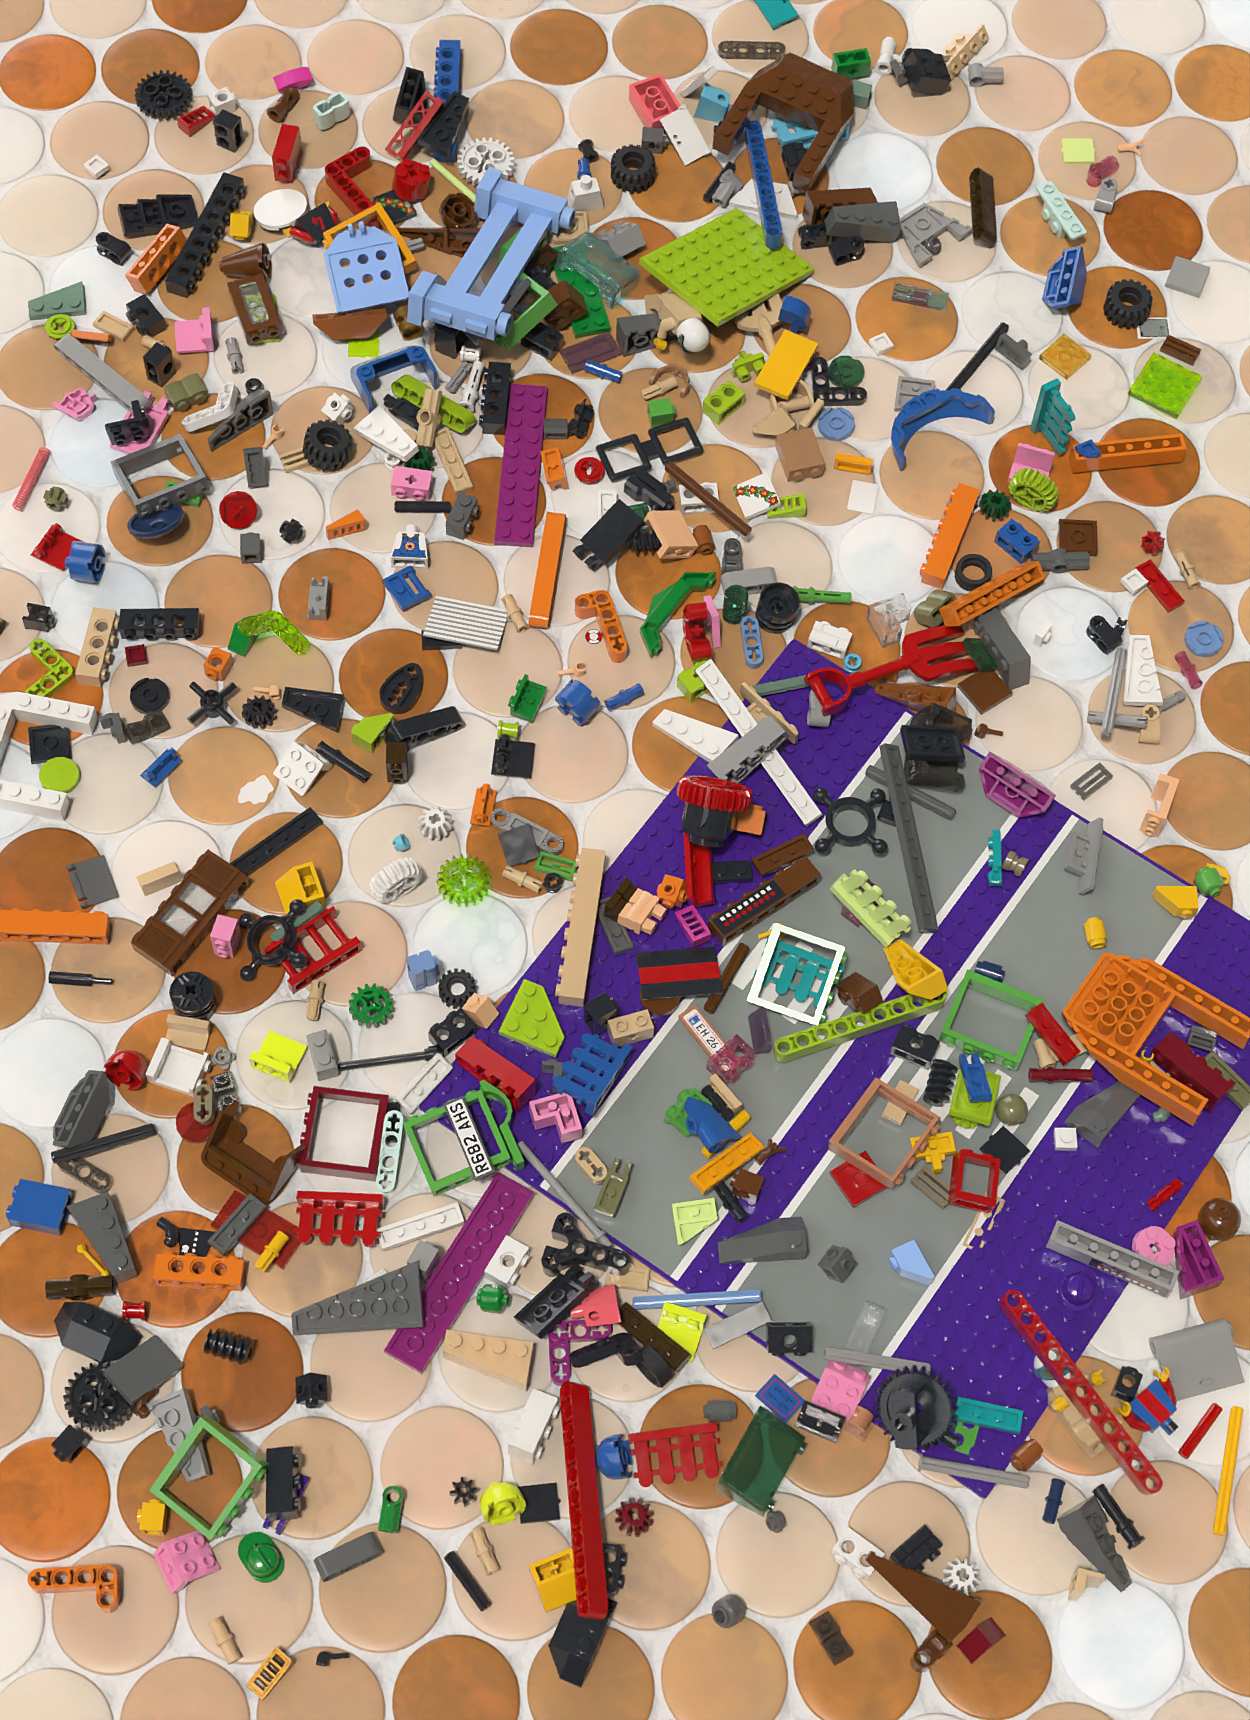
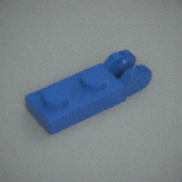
(975, 1078)

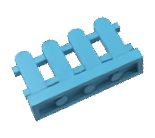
(801, 133)

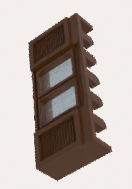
(188, 911)

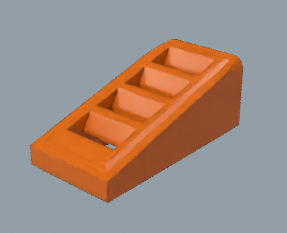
(349, 524)

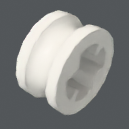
(389, 464)

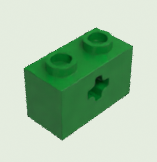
(852, 63)

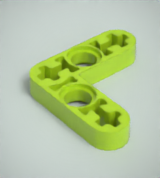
(54, 669)

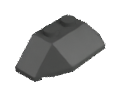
(82, 1111)

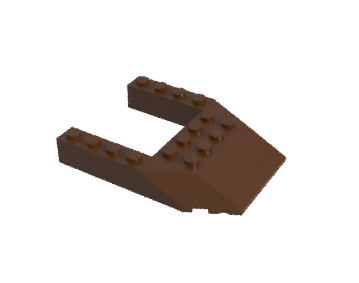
(801, 94)

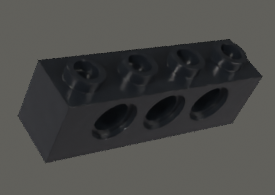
(496, 398)
(154, 616)

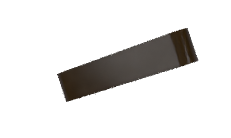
(983, 207)

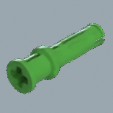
(811, 595)

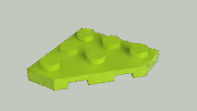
(533, 1020)

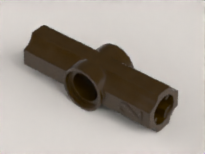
(79, 1287)

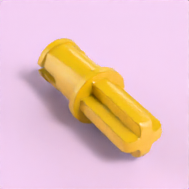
(271, 1251)

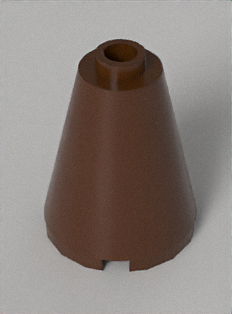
(247, 262)

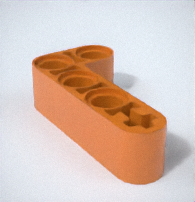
(607, 626)
(73, 1583)

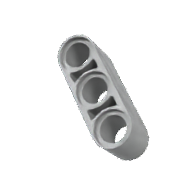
(751, 579)

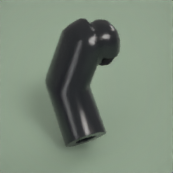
(171, 1232)

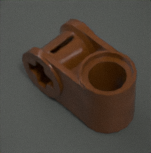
(932, 1648)

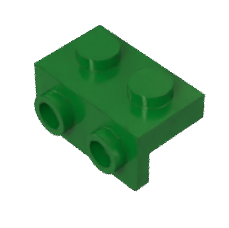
(527, 699)

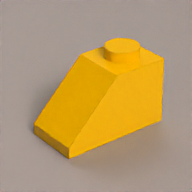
(241, 224)
(1178, 900)

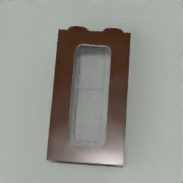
(254, 308)

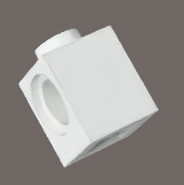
(221, 100)

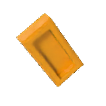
(853, 463)

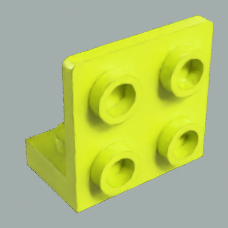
(278, 1056)
(682, 1326)

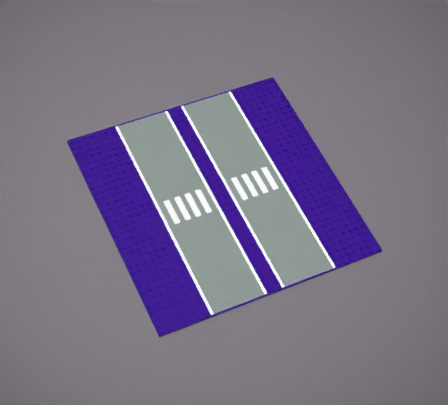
(1026, 927)

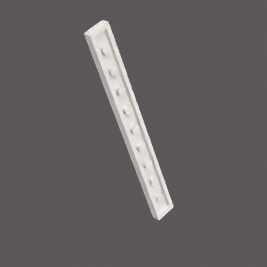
(744, 723)

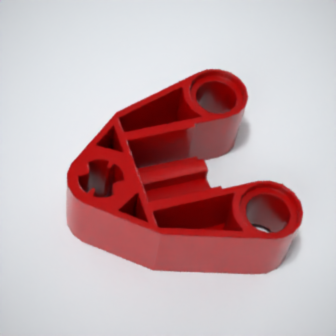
(694, 631)

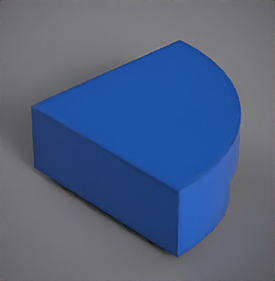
(1088, 449)

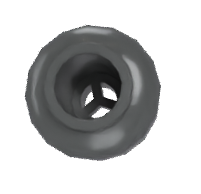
(728, 1611)

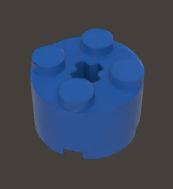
(85, 561)
(577, 701)

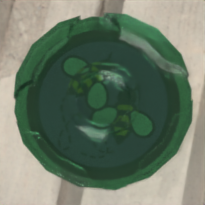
(846, 372)

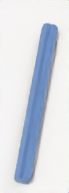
(698, 1299)

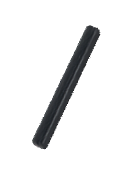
(103, 1143)

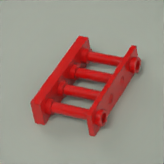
(331, 958)

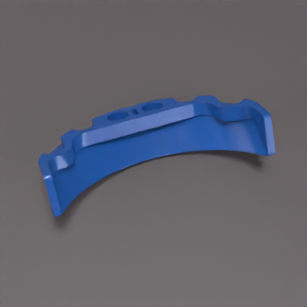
(934, 406)

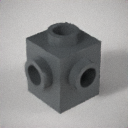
(837, 1263)

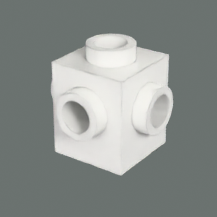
(338, 408)

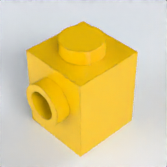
(152, 1518)

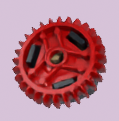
(711, 807)

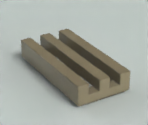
(924, 1170)

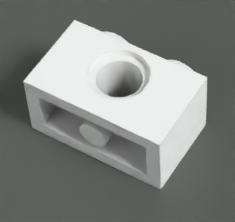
(508, 1250)

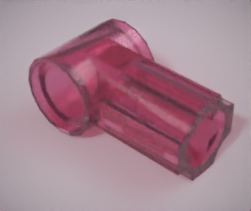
(1101, 170)

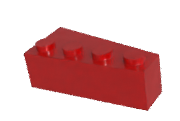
(496, 1070)

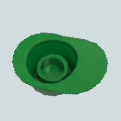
(260, 1557)

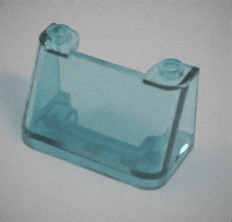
(600, 266)

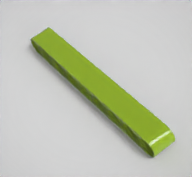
(852, 1030)

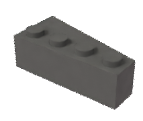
(1004, 648)

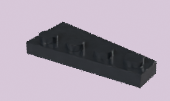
(444, 126)

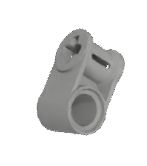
(1105, 198)

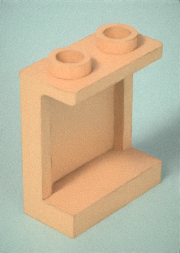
(673, 534)
(1164, 792)

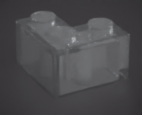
(886, 616)

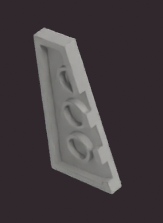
(176, 1419)

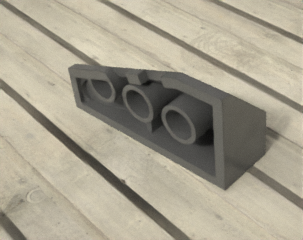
(247, 414)
(1102, 1113)

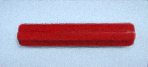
(1200, 1431)

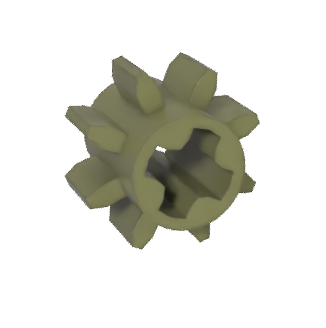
(55, 498)

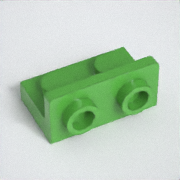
(677, 1115)

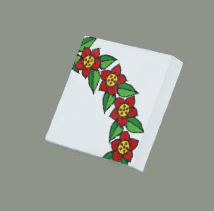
(756, 496)

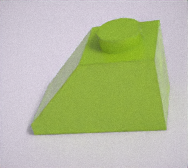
(371, 731)

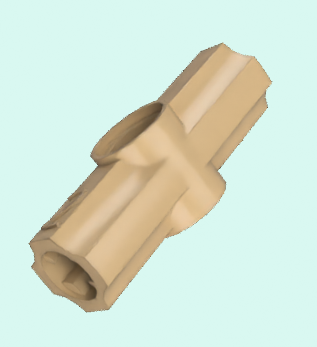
(429, 409)

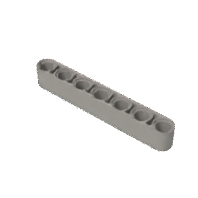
(100, 372)

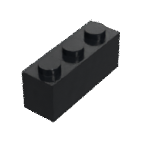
(282, 1483)

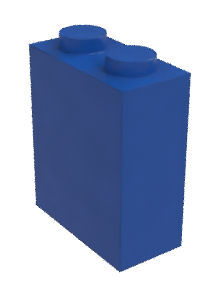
(39, 1207)

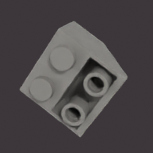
(622, 237)

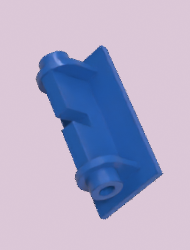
(161, 767)

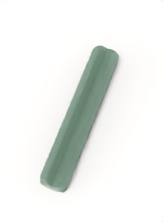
(780, 685)
(309, 913)

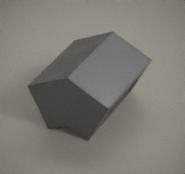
(555, 428)
(1202, 1038)

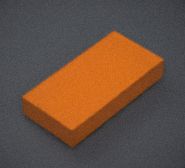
(93, 336)

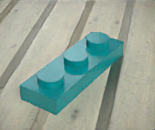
(989, 1415)

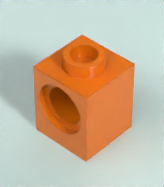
(218, 657)

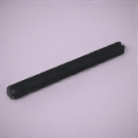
(979, 357)

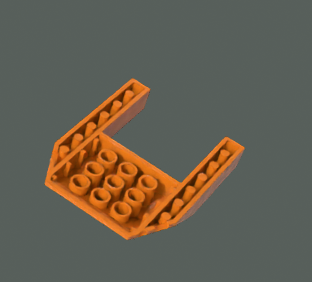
(1121, 1009)

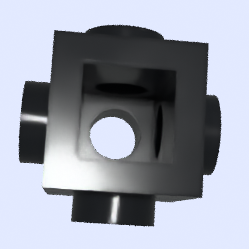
(311, 1390)

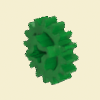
(366, 998)

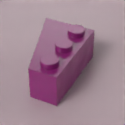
(1195, 1261)

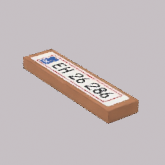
(703, 1032)

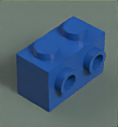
(1017, 541)

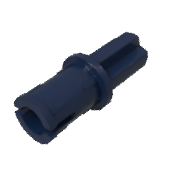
(1053, 1500)

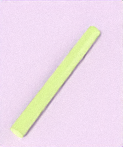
(442, 170)

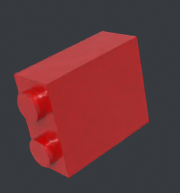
(287, 153)

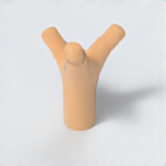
(1130, 146)

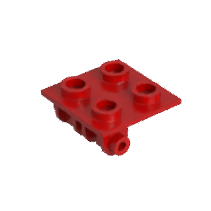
(54, 547)

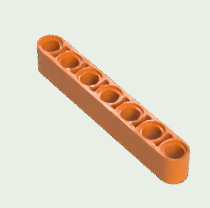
(547, 570)

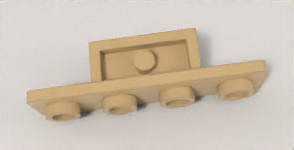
(963, 49)
(761, 708)

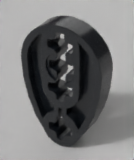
(392, 687)

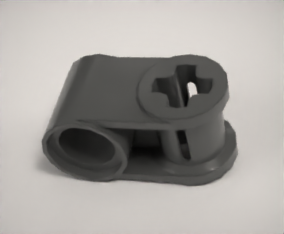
(731, 559)

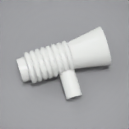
(887, 55)

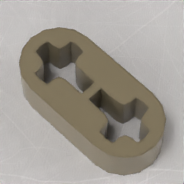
(199, 1104)

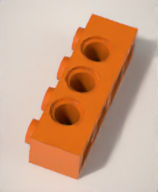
(156, 259)
(231, 1280)

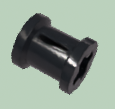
(588, 151)

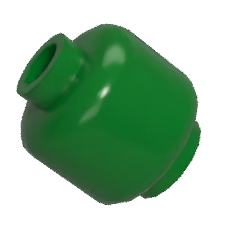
(493, 1298)

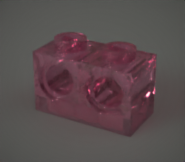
(726, 1056)

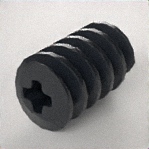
(645, 542)
(939, 1081)
(228, 1346)

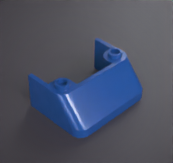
(389, 363)

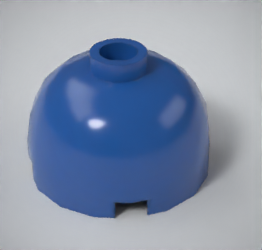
(613, 1457)

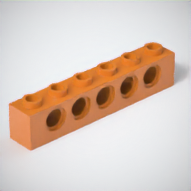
(991, 593)

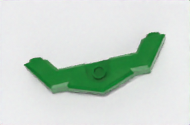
(667, 602)

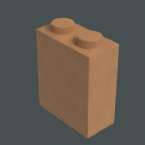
(800, 454)

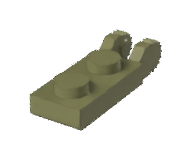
(612, 1189)

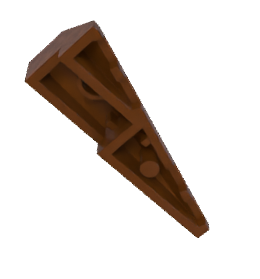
(448, 240)
(941, 1606)

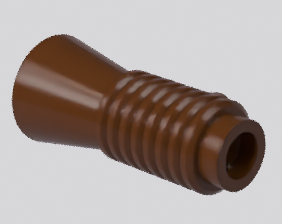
(283, 104)

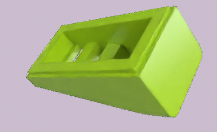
(793, 500)

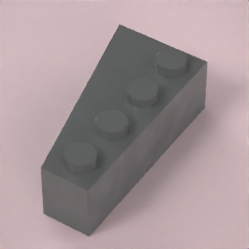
(868, 221)
(638, 332)
(103, 1231)

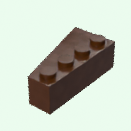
(824, 200)

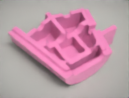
(76, 404)

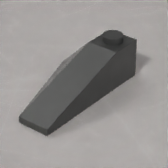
(769, 1242)
(1088, 1532)

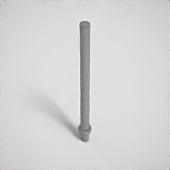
(600, 1236)

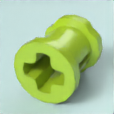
(509, 729)

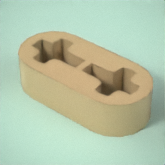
(587, 1168)

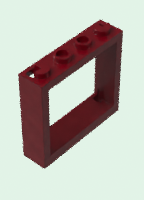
(341, 1170)

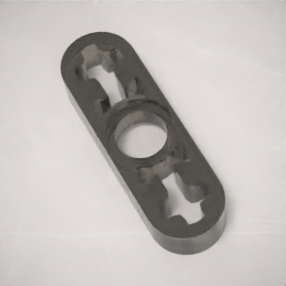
(100, 1175)

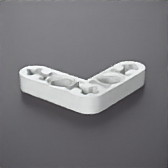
(223, 409)

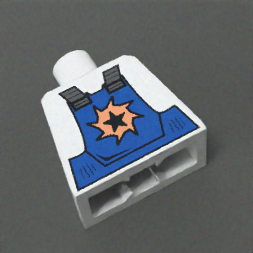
(409, 549)

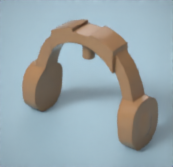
(672, 368)

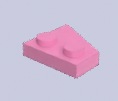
(712, 622)

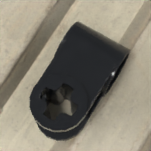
(815, 235)
(112, 247)
(845, 251)
(1103, 635)

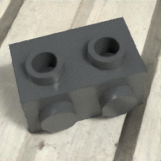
(462, 516)

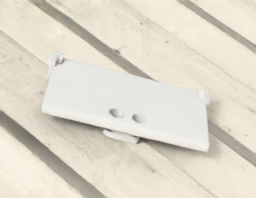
(691, 141)

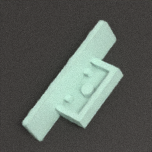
(1058, 213)

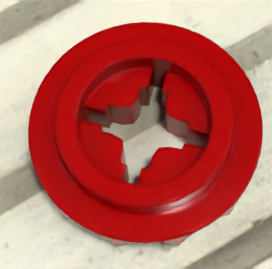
(583, 465)

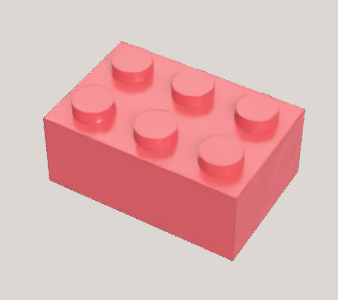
(652, 100)

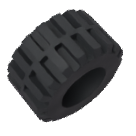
(632, 157)
(1131, 293)
(331, 434)

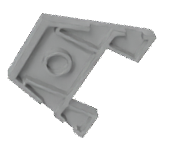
(924, 223)

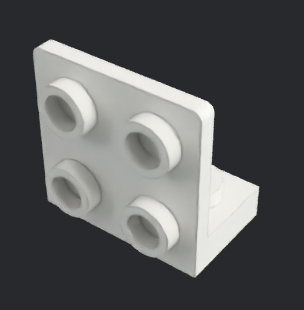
(301, 767)

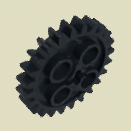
(163, 94)
(79, 1393)

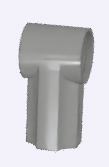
(979, 75)
(729, 185)
(814, 715)

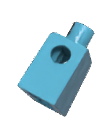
(713, 104)

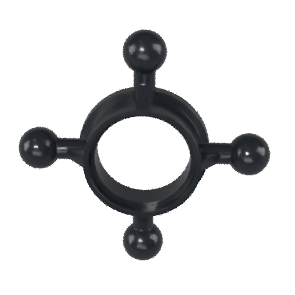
(877, 796)
(286, 948)

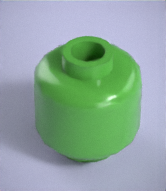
(1208, 881)

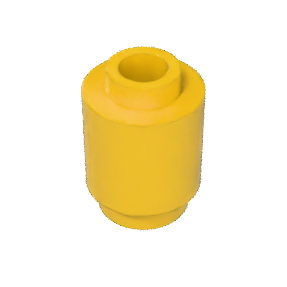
(1095, 933)

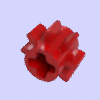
(1152, 542)

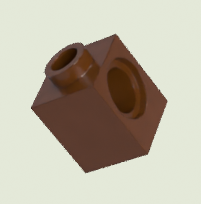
(747, 1185)

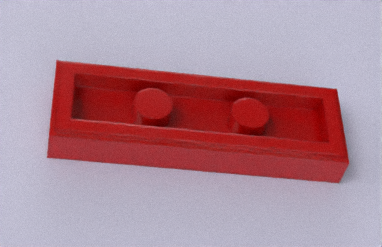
(1160, 586)
(1052, 1033)

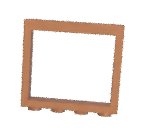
(880, 1088)

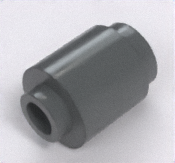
(719, 1410)

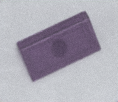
(759, 1031)

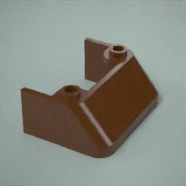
(241, 1164)

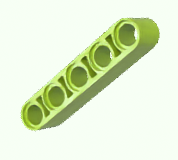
(451, 413)

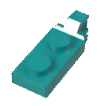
(995, 874)

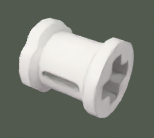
(469, 354)

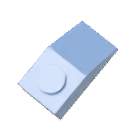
(911, 1263)

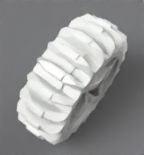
(395, 880)

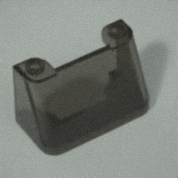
(938, 774)

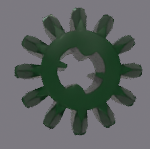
(421, 460)
(995, 505)

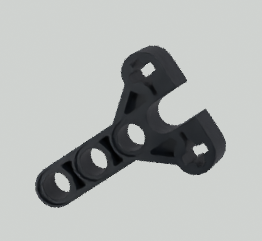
(567, 1258)

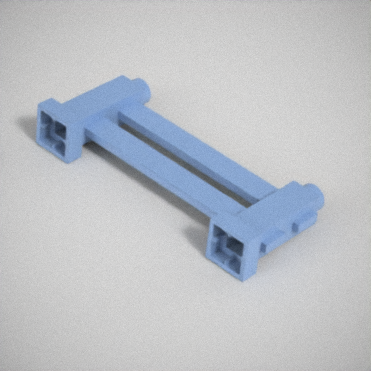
(498, 204)

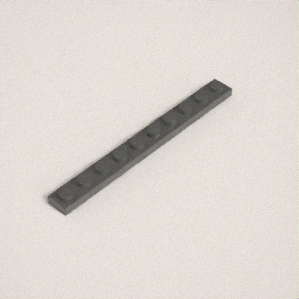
(908, 838)

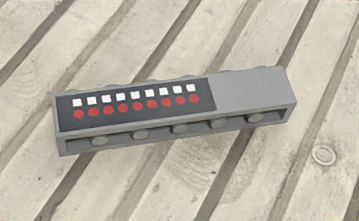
(1112, 1259)

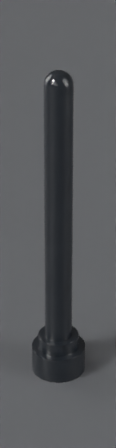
(427, 1054)

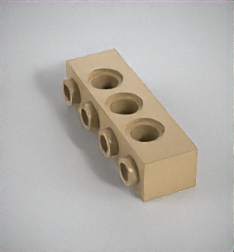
(100, 620)

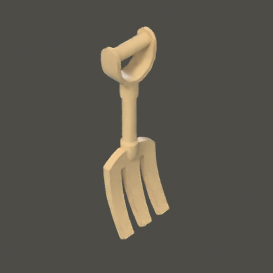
(763, 323)

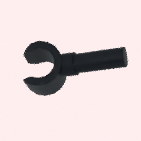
(323, 1657)

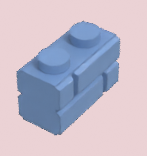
(422, 970)

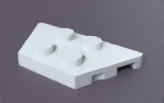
(746, 200)

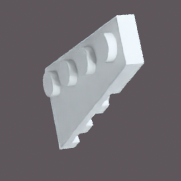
(695, 735)

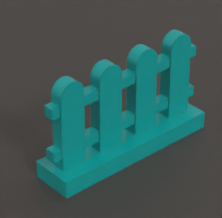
(1053, 416)
(791, 964)

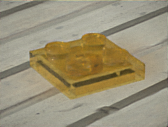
(1065, 356)

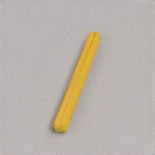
(1228, 1471)

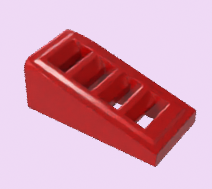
(195, 126)

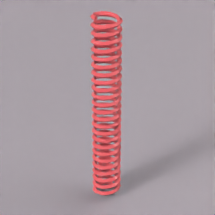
(27, 478)

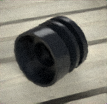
(777, 607)
(186, 1002)

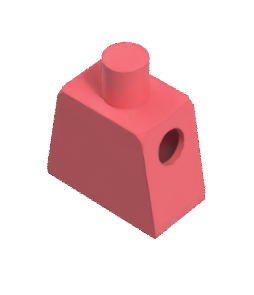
(599, 1307)

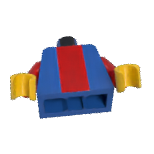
(1152, 1406)

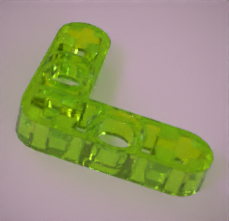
(280, 625)

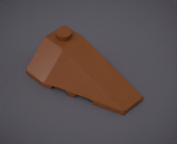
(918, 695)

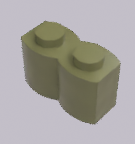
(186, 392)
(928, 611)

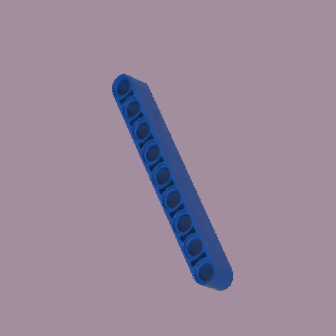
(763, 185)

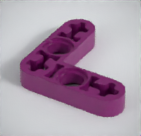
(563, 1343)

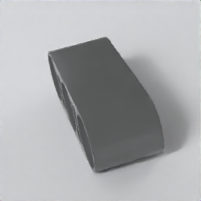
(347, 1556)

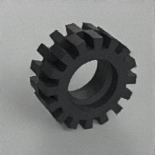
(456, 977)

